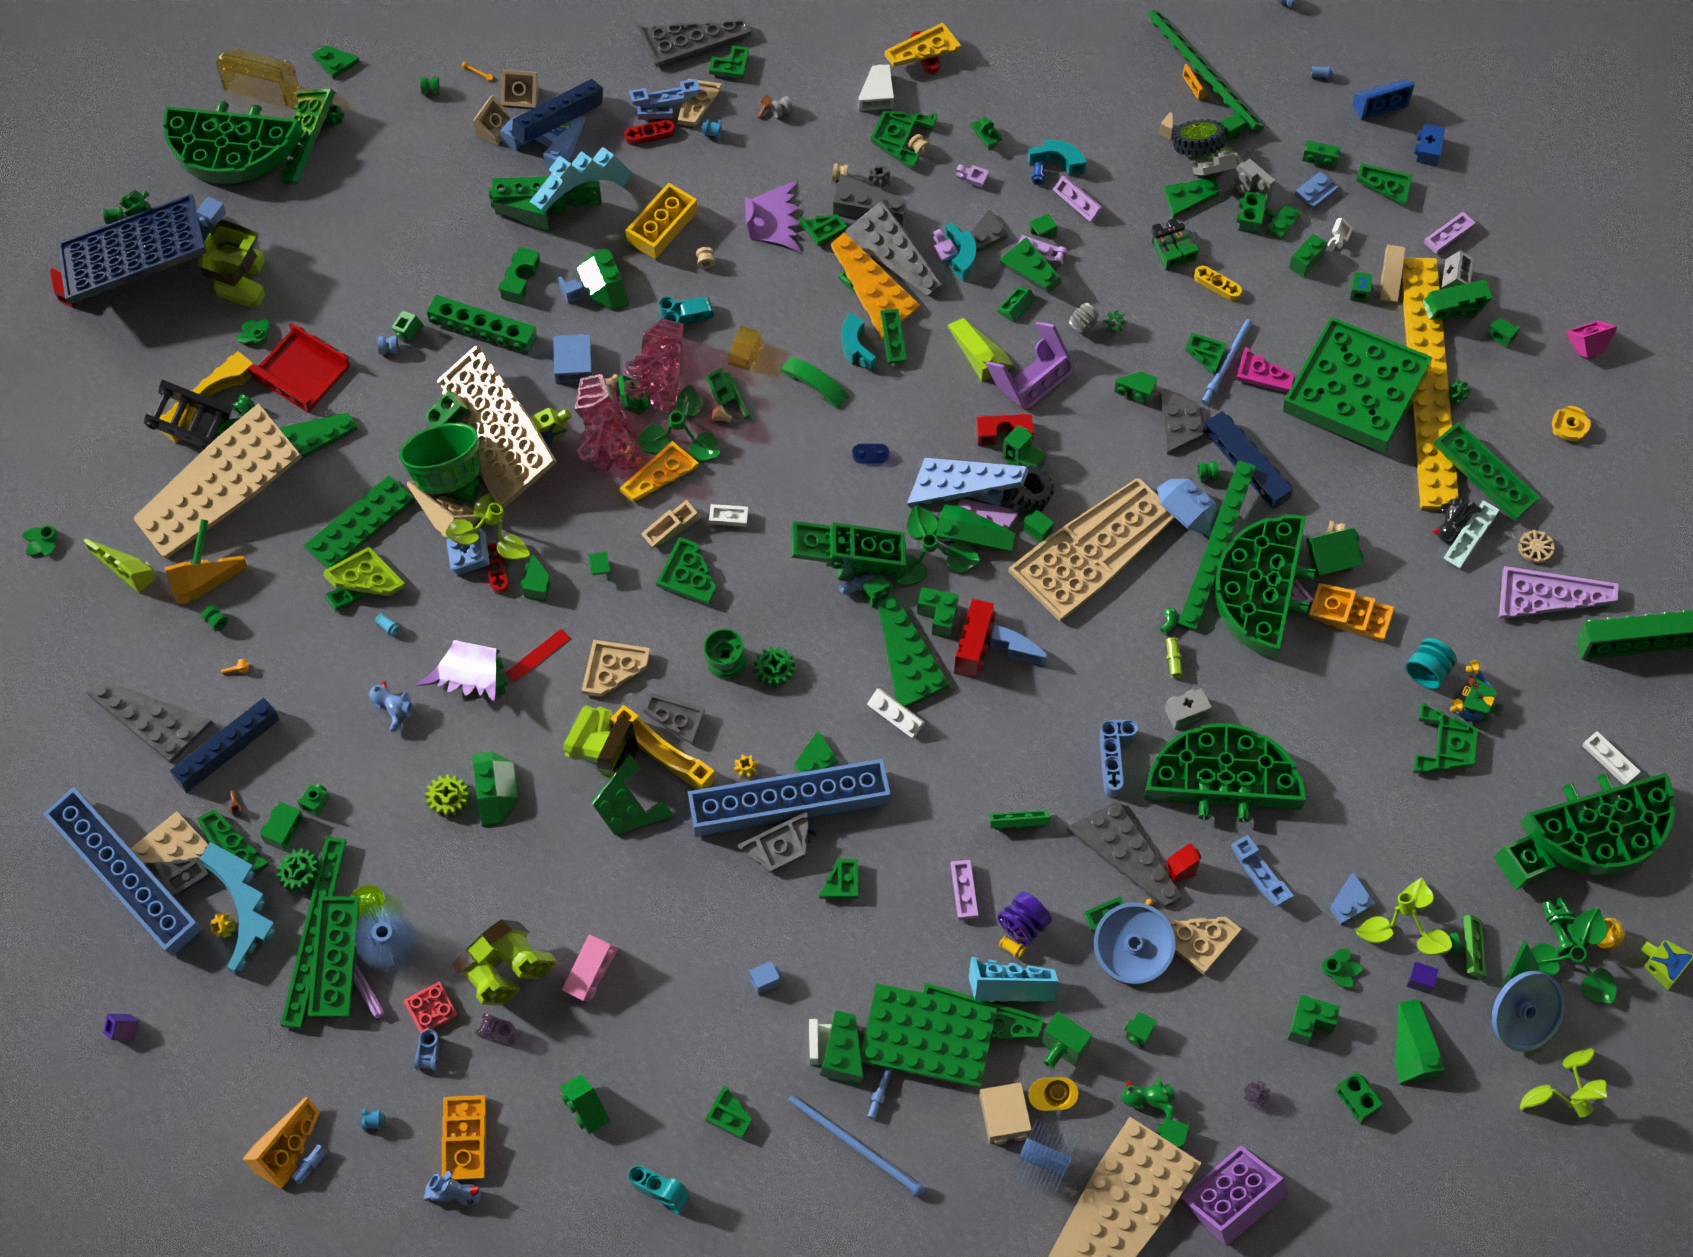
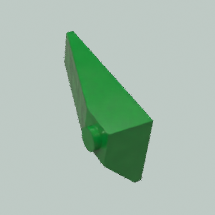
(969, 528)
(1416, 1048)

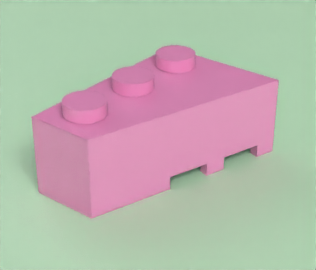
(589, 968)

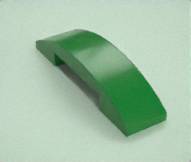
(816, 379)

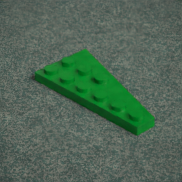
(311, 113)
(316, 434)
(910, 662)
(1008, 1022)

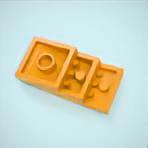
(1351, 612)
(464, 1136)

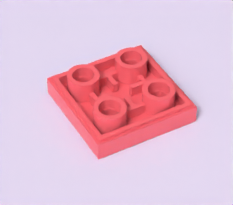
(431, 1008)

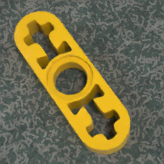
(1220, 290)

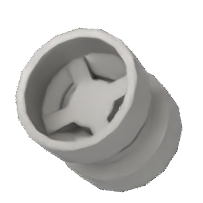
(781, 107)

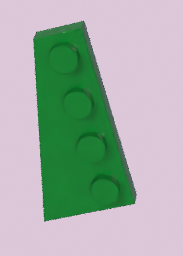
(223, 835)

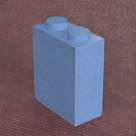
(572, 358)

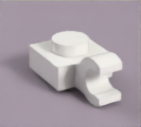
(1341, 233)

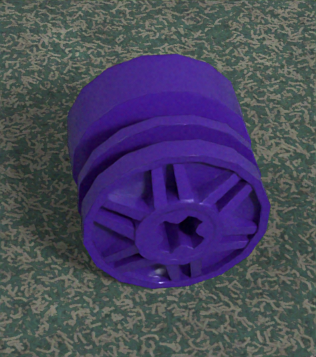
(1024, 918)

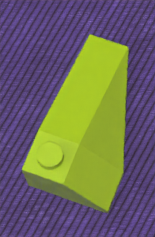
(978, 348)

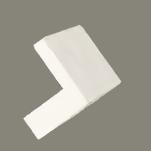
(818, 1040)

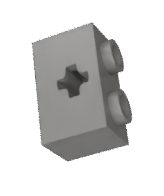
(1457, 270)
(1187, 708)

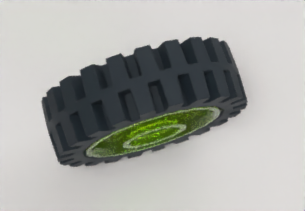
(1199, 137)

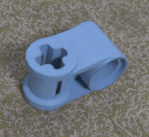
(427, 1055)

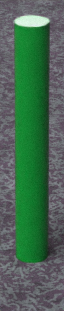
(739, 401)
(200, 541)

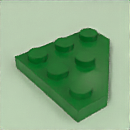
(687, 573)

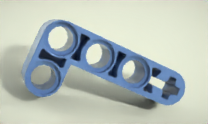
(1108, 758)

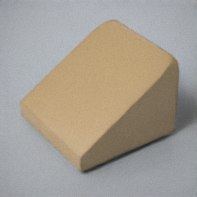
(1166, 126)

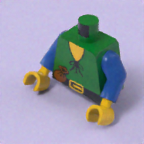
(1476, 697)

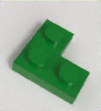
(732, 67)

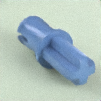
(855, 584)
(309, 1164)

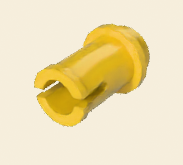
(1012, 947)

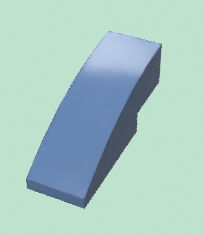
(1017, 646)

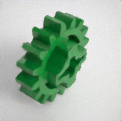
(782, 661)
(298, 870)

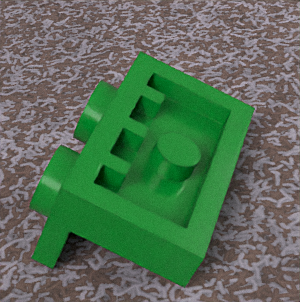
(1321, 154)
(630, 403)

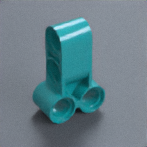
(687, 310)
(671, 1192)

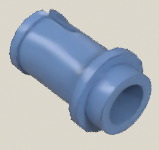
(1325, 72)

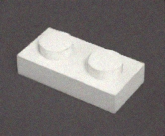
(728, 515)

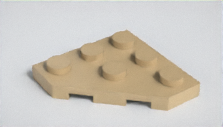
(612, 665)
(170, 841)
(1203, 940)

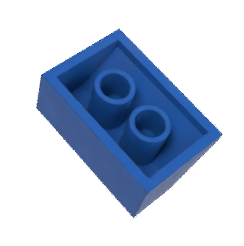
(1383, 99)

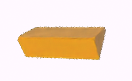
(1194, 83)

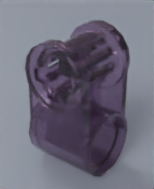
(493, 1027)

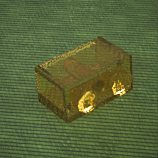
(744, 348)

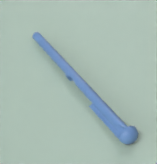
(917, 1188)

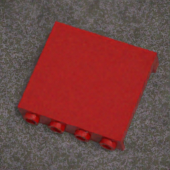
(301, 368)

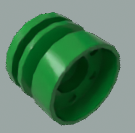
(725, 653)

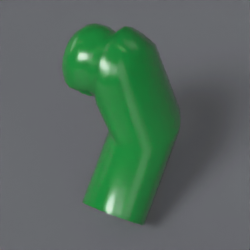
(1172, 620)

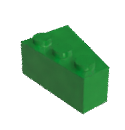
(1458, 301)

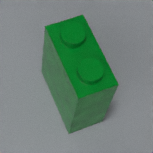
(1334, 550)

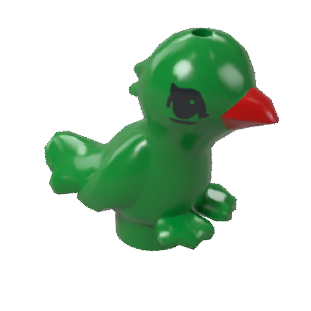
(1154, 1095)

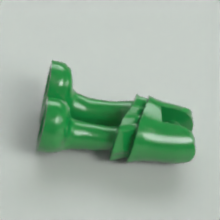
(1558, 918)

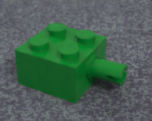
(1524, 862)

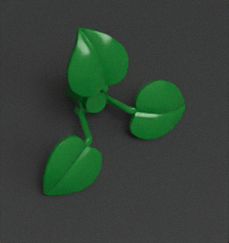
(689, 403)
(924, 524)
(1591, 928)

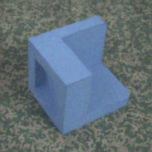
(571, 290)

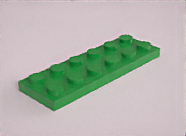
(1486, 471)
(359, 522)
(334, 957)

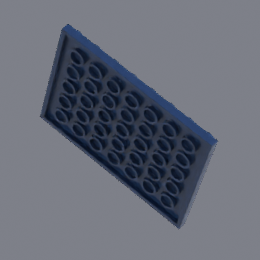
(130, 249)

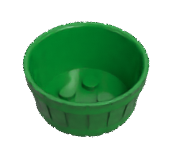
(442, 457)

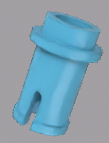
(389, 626)

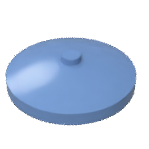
(1134, 943)
(1528, 1011)

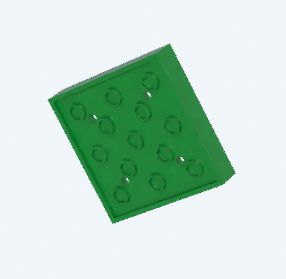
(1357, 384)

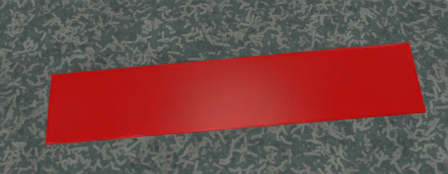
(537, 655)

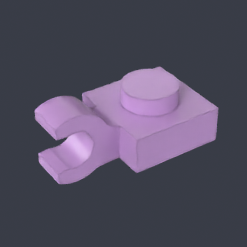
(974, 176)
(944, 249)

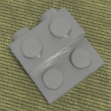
(1218, 162)
(1254, 179)

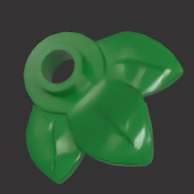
(254, 332)
(39, 542)
(1344, 968)

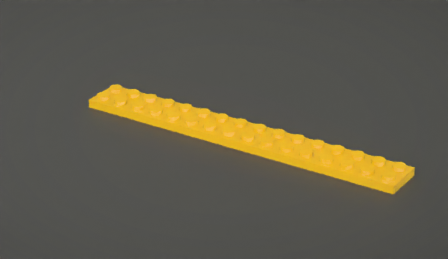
(1432, 403)

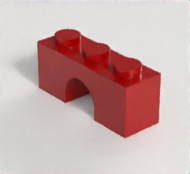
(989, 426)

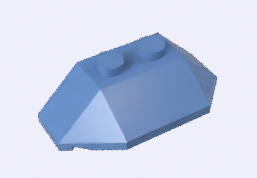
(1188, 505)

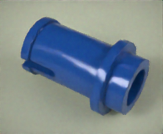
(1038, 177)

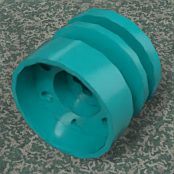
(1431, 663)

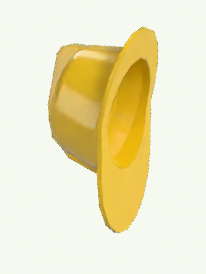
(1053, 1093)

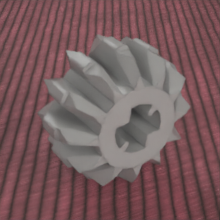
(1084, 318)

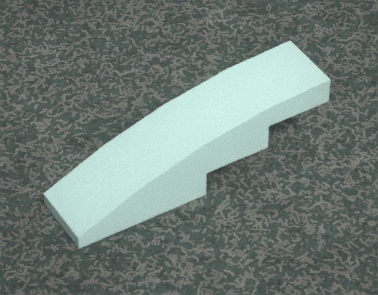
(1471, 535)

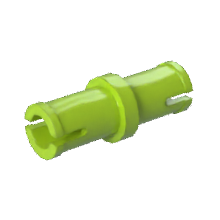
(1174, 657)

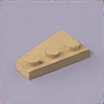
(694, 108)

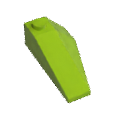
(127, 567)

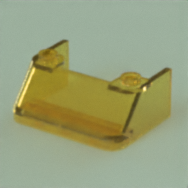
(260, 67)

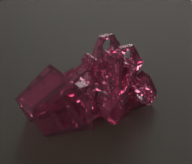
(658, 366)
(600, 405)

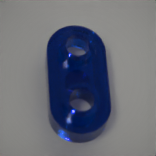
(870, 453)

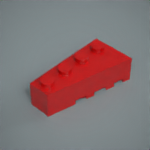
(974, 637)

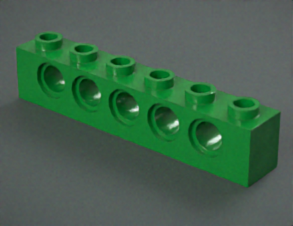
(474, 317)

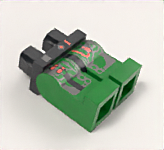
(1173, 244)

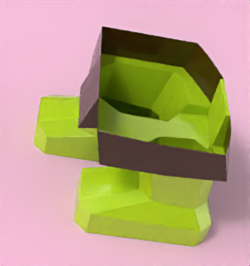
(231, 260)
(593, 741)
(498, 944)

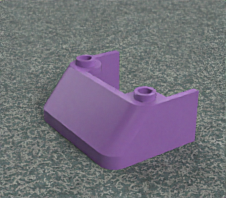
(1042, 375)

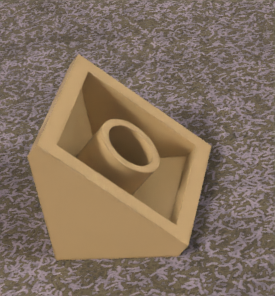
(519, 88)
(491, 120)

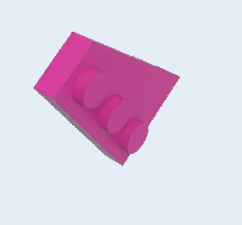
(1259, 372)

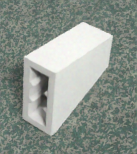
(877, 90)

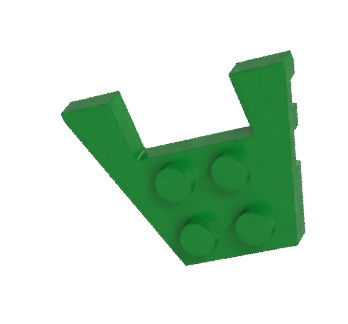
(894, 131)
(1454, 743)
(619, 805)

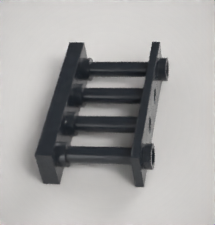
(186, 398)

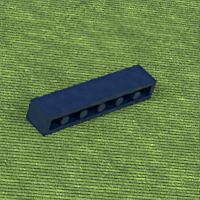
(557, 111)
(1236, 447)
(224, 745)

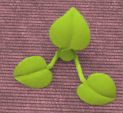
(488, 510)
(1414, 896)
(1580, 1099)

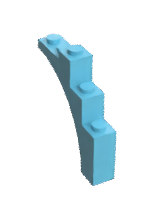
(583, 169)
(252, 926)

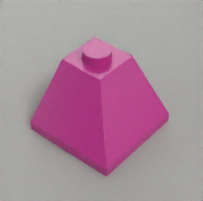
(1591, 338)

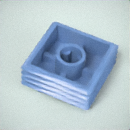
(468, 557)

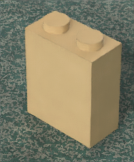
(1005, 1113)

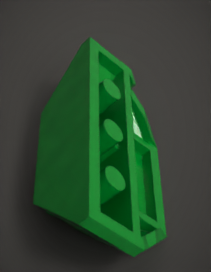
(603, 280)
(494, 787)

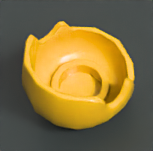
(1614, 936)

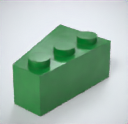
(1031, 265)
(842, 1050)

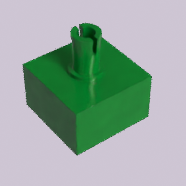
(1065, 1041)

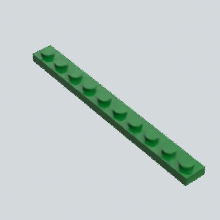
(1202, 67)
(1216, 545)
(300, 984)

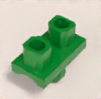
(986, 132)
(135, 202)

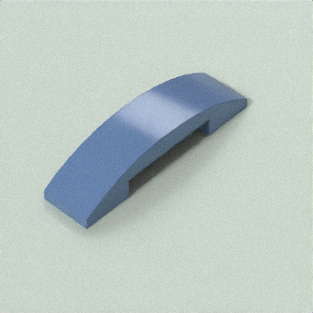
(665, 98)
(1260, 873)

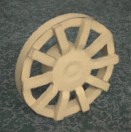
(1536, 546)

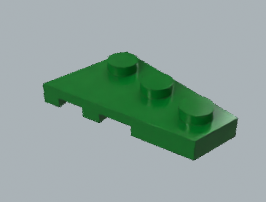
(1386, 182)
(1188, 194)

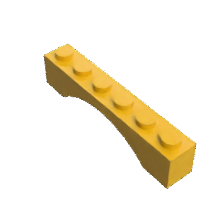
(229, 374)
(686, 767)

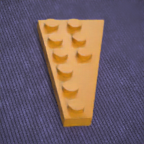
(871, 283)

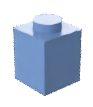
(765, 977)

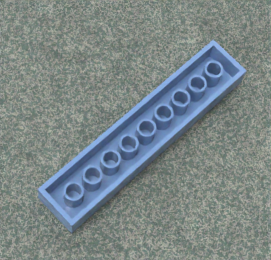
(788, 796)
(123, 871)

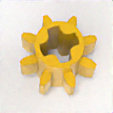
(743, 769)
(223, 925)

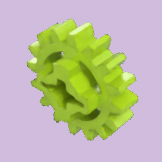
(439, 790)

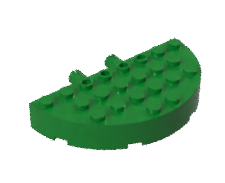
(229, 145)
(1258, 580)
(1226, 768)
(1605, 829)

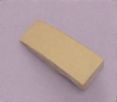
(1392, 274)
(671, 524)

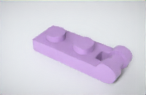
(1048, 250)

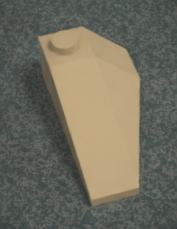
(441, 509)

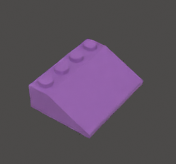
(1234, 1195)

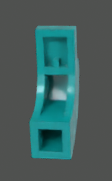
(1061, 153)
(965, 261)
(851, 331)

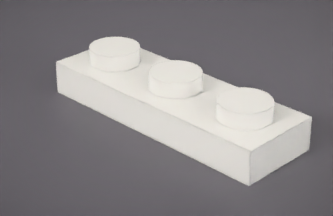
(895, 713)
(1611, 758)

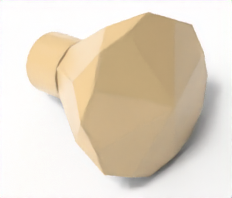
(614, 381)
(719, 414)

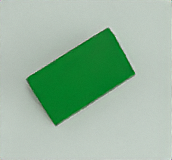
(1016, 304)

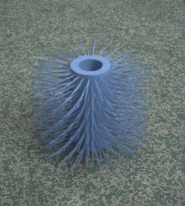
(385, 938)
(1045, 1157)

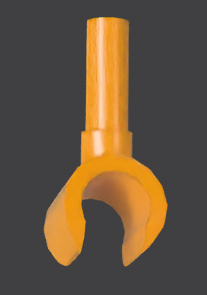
(242, 667)

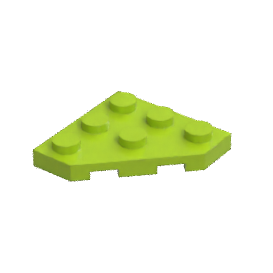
(364, 573)

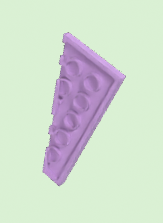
(1539, 592)

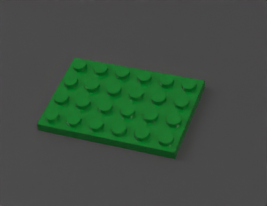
(928, 1035)

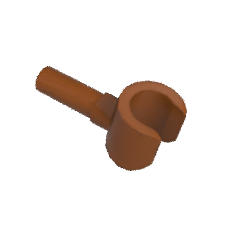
(766, 102)
(234, 803)

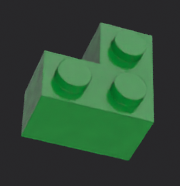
(1020, 451)
(941, 607)
(1312, 1014)
(583, 1100)

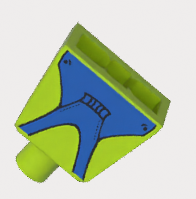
(551, 424)
(1666, 962)

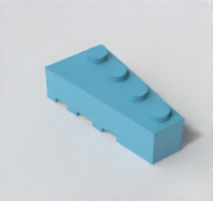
(1011, 982)

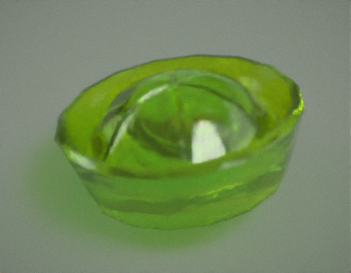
(370, 897)

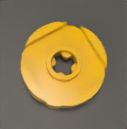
(1567, 432)

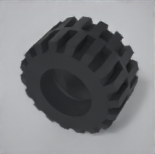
(1028, 502)

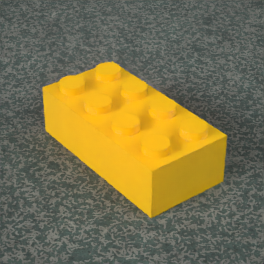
(661, 221)

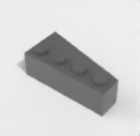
(857, 198)

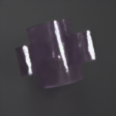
(1257, 1094)

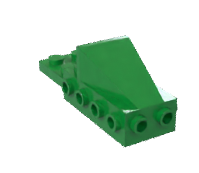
(517, 202)
(850, 548)

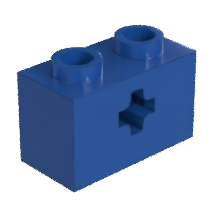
(1430, 144)

